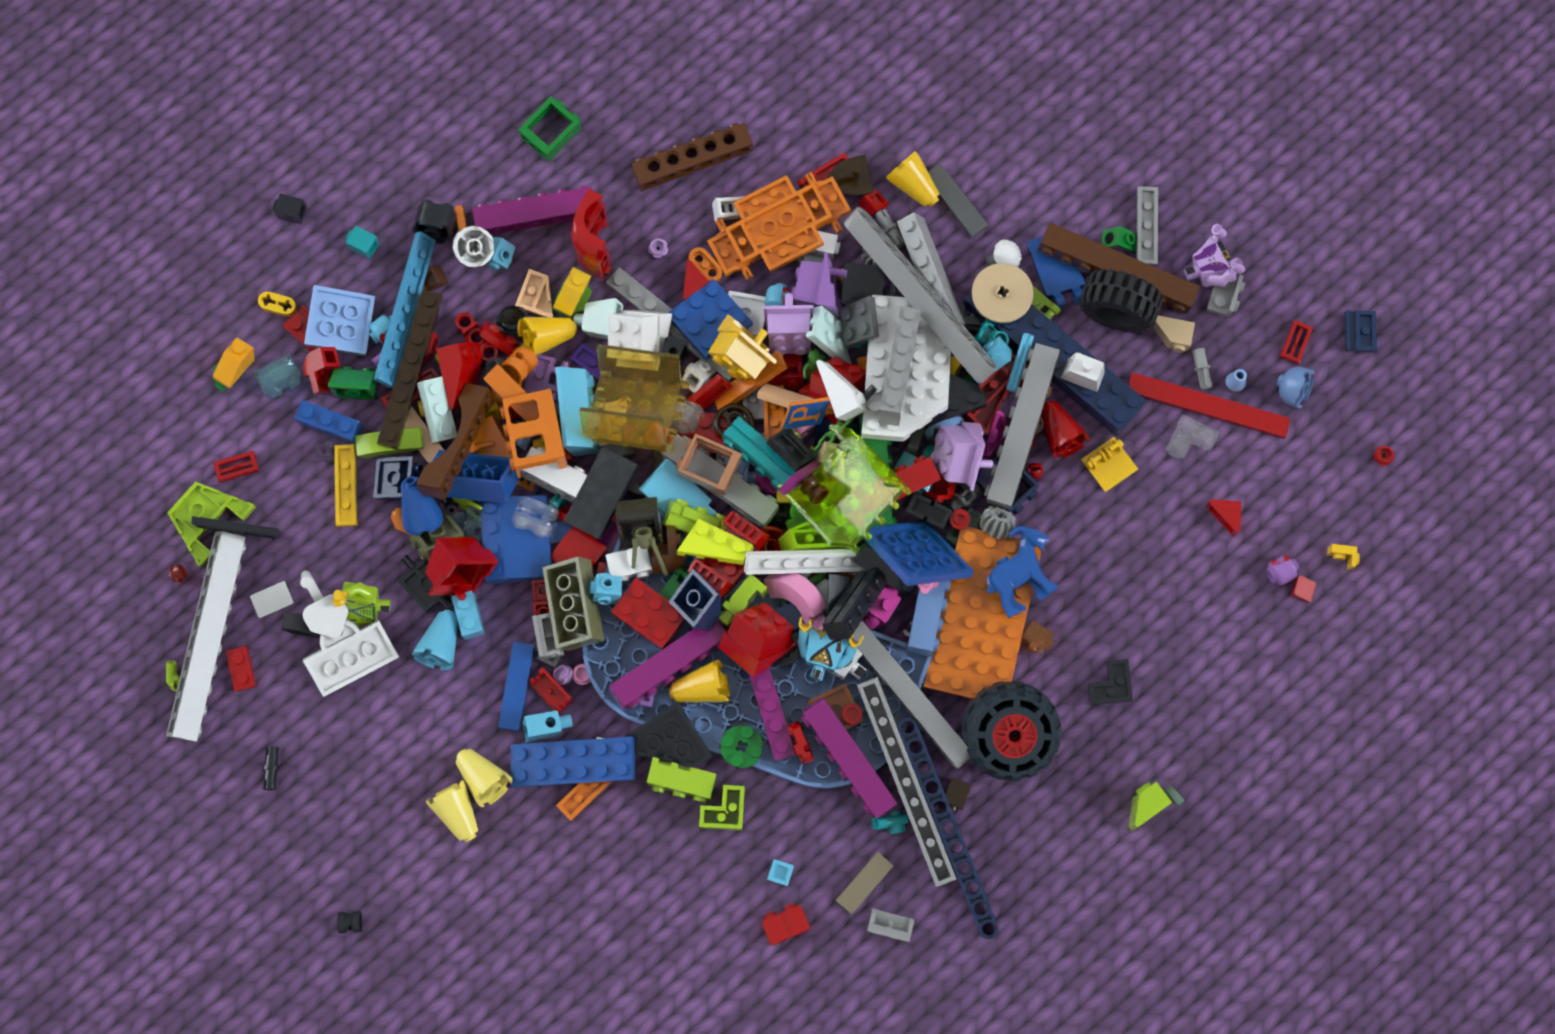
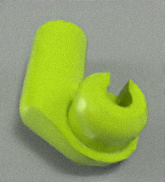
(172, 676)

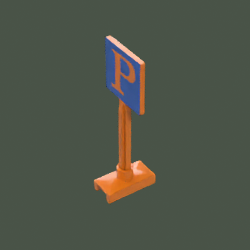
(806, 413)

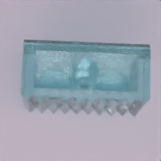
(278, 376)

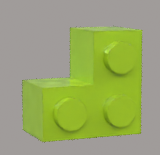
(727, 816)

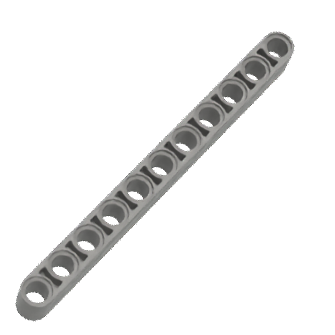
(920, 295)
(907, 692)

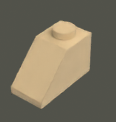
(1175, 333)

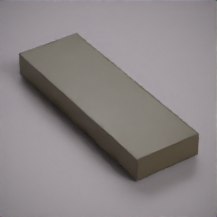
(864, 883)

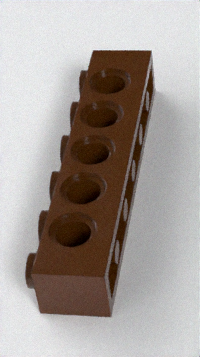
(647, 179)

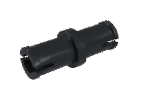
(270, 768)

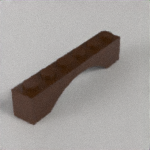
(440, 474)

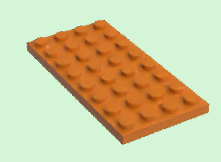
(976, 637)

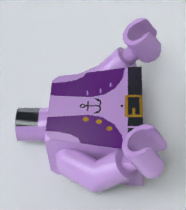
(1213, 262)

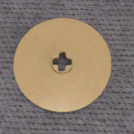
(994, 306)

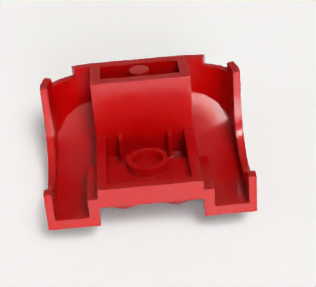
(586, 225)

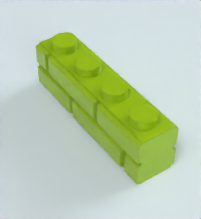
(685, 517)

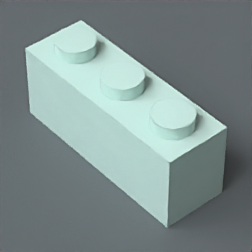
(436, 410)

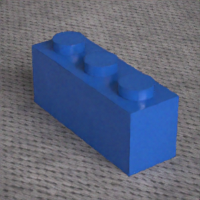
(328, 422)

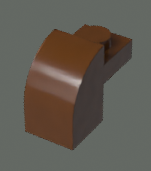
(668, 553)

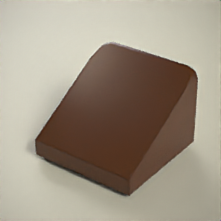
(434, 278)

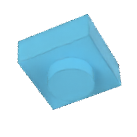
(780, 872)

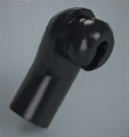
(449, 505)

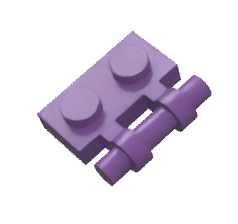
(541, 376)

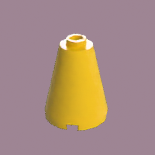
(915, 180)
(545, 332)
(702, 685)

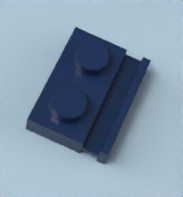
(1360, 331)

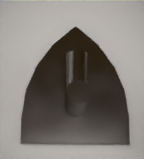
(853, 176)

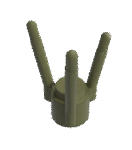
(645, 540)

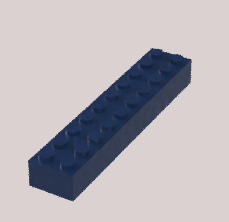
(1113, 403)

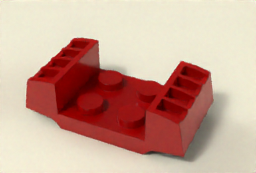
(725, 575)

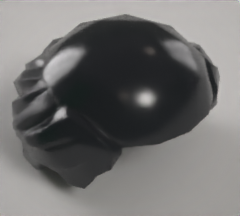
(509, 317)

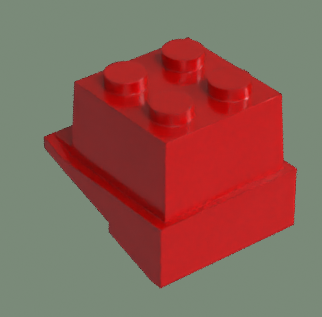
(816, 388)
(458, 566)
(757, 638)

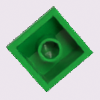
(353, 383)

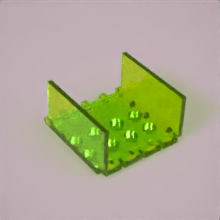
(858, 495)

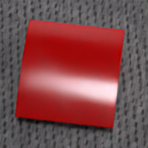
(579, 544)

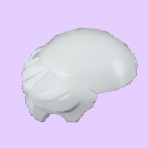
(1007, 253)

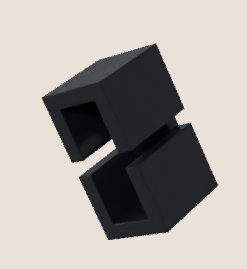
(922, 508)

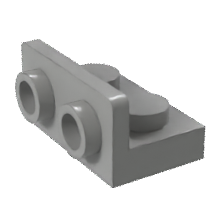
(1224, 299)

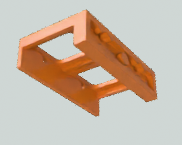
(545, 425)

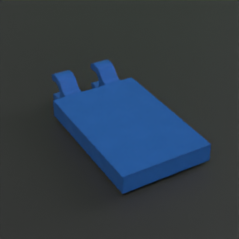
(1055, 276)

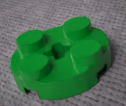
(753, 750)

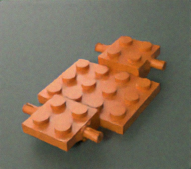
(778, 224)

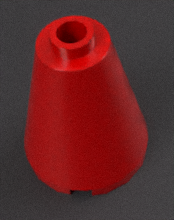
(1062, 431)

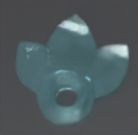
(469, 522)

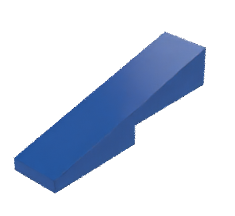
(516, 686)

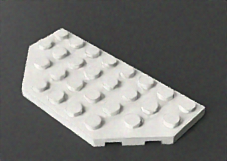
(928, 377)

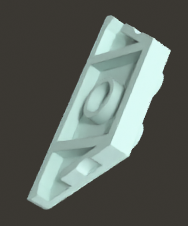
(828, 334)

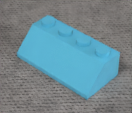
(575, 391)

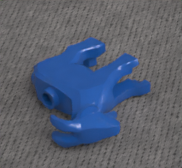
(1020, 570)

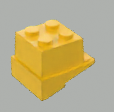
(740, 350)

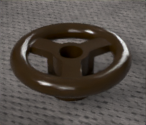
(732, 416)

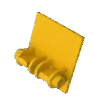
(1109, 464)

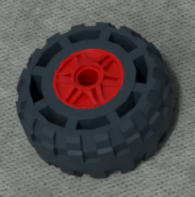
(997, 713)

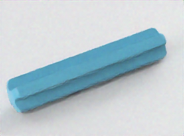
(1019, 362)

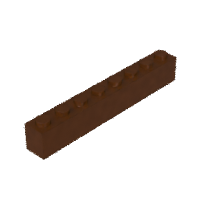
(1093, 256)

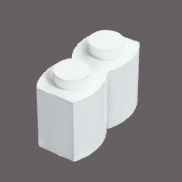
(620, 564)

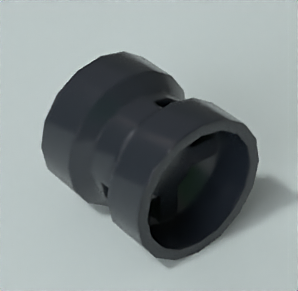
(349, 922)

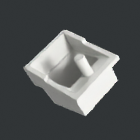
(639, 329)

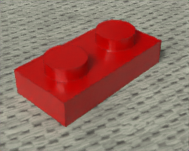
(496, 337)
(241, 669)

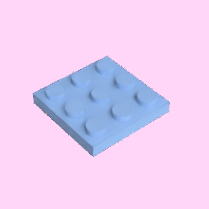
(339, 320)

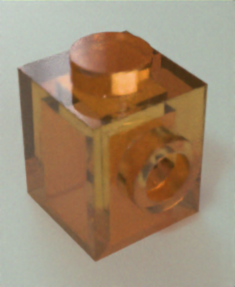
(1037, 638)

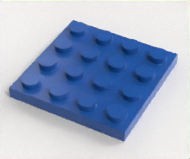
(917, 553)

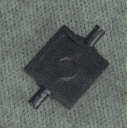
(418, 585)

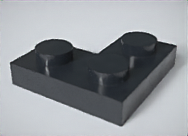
(1118, 687)

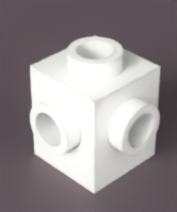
(698, 374)

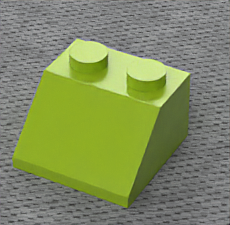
(1147, 803)

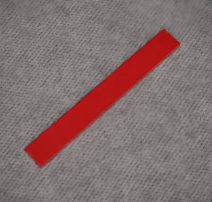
(1210, 405)

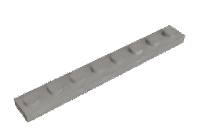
(646, 301)

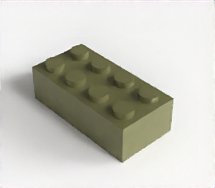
(572, 613)

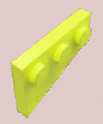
(711, 542)

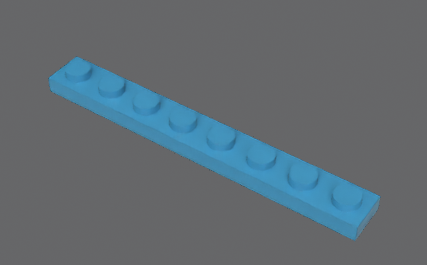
(404, 309)

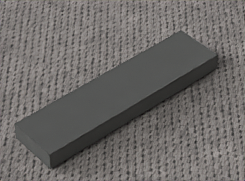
(957, 202)

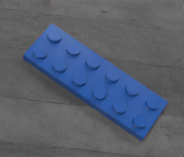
(573, 762)

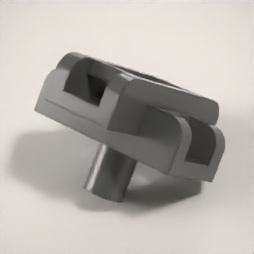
(962, 496)

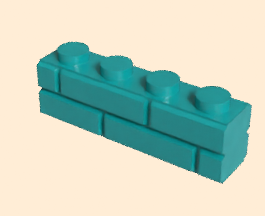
(755, 450)

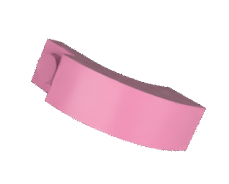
(800, 593)

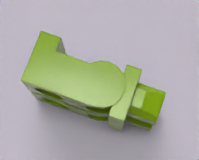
(742, 599)

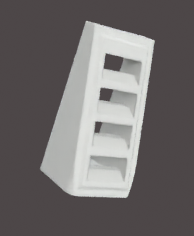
(717, 210)

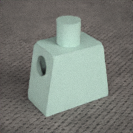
(596, 317)

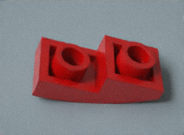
(540, 600)

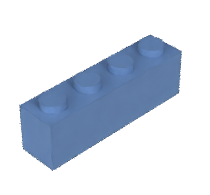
(927, 620)

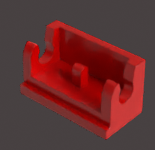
(550, 691)

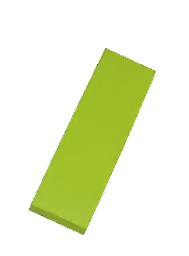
(367, 443)

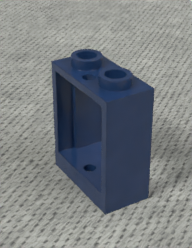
(1025, 478)

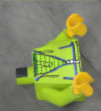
(361, 602)

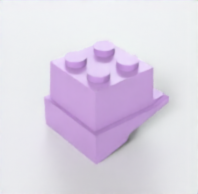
(788, 327)
(960, 453)

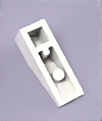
(844, 397)

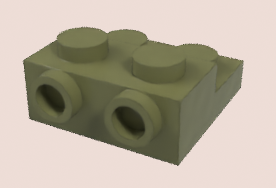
(427, 540)

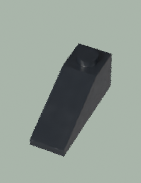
(870, 560)

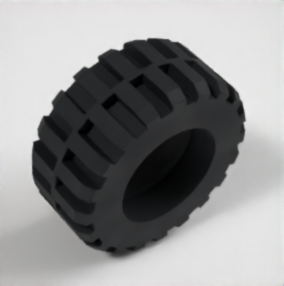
(1121, 301)

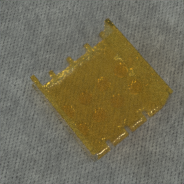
(635, 398)

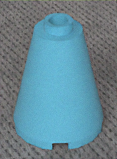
(438, 642)

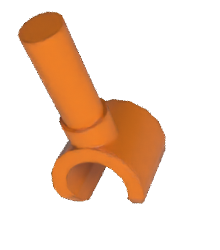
(474, 448)

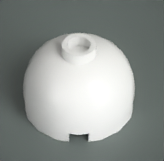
(473, 246)

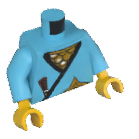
(823, 652)

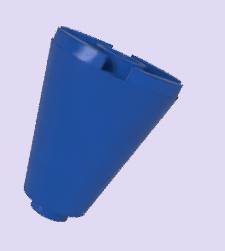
(418, 511)

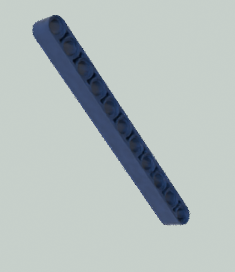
(955, 835)

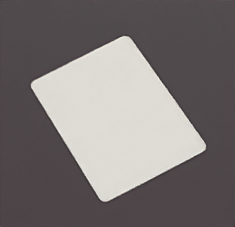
(271, 599)

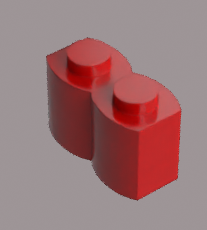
(785, 924)

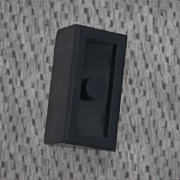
(836, 587)

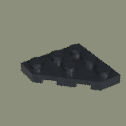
(962, 399)
(671, 738)

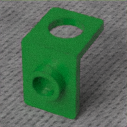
(1122, 238)

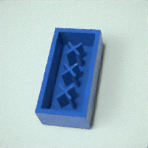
(484, 478)

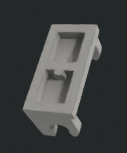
(545, 637)
(890, 925)

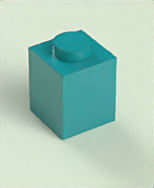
(362, 242)

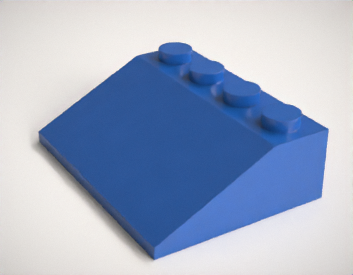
(518, 550)

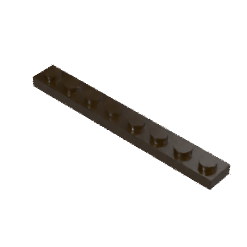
(410, 369)

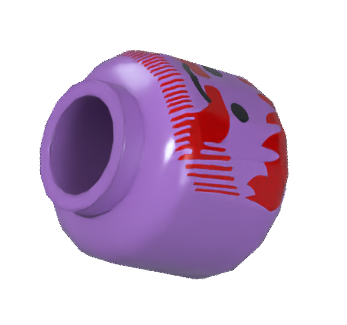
(1282, 570)

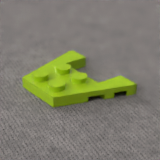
(204, 503)

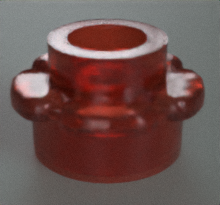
(177, 573)

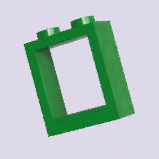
(536, 143)

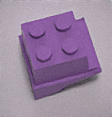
(818, 285)

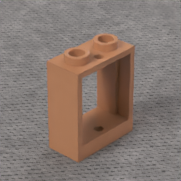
(691, 447)

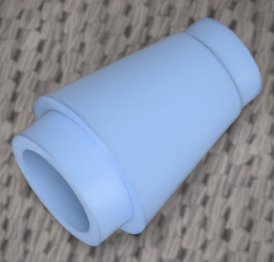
(1234, 383)

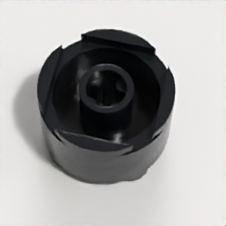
(435, 221)

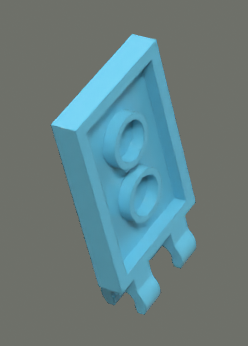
(668, 486)

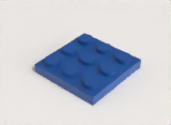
(702, 315)

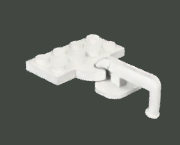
(345, 649)

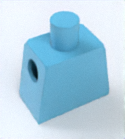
(536, 728)

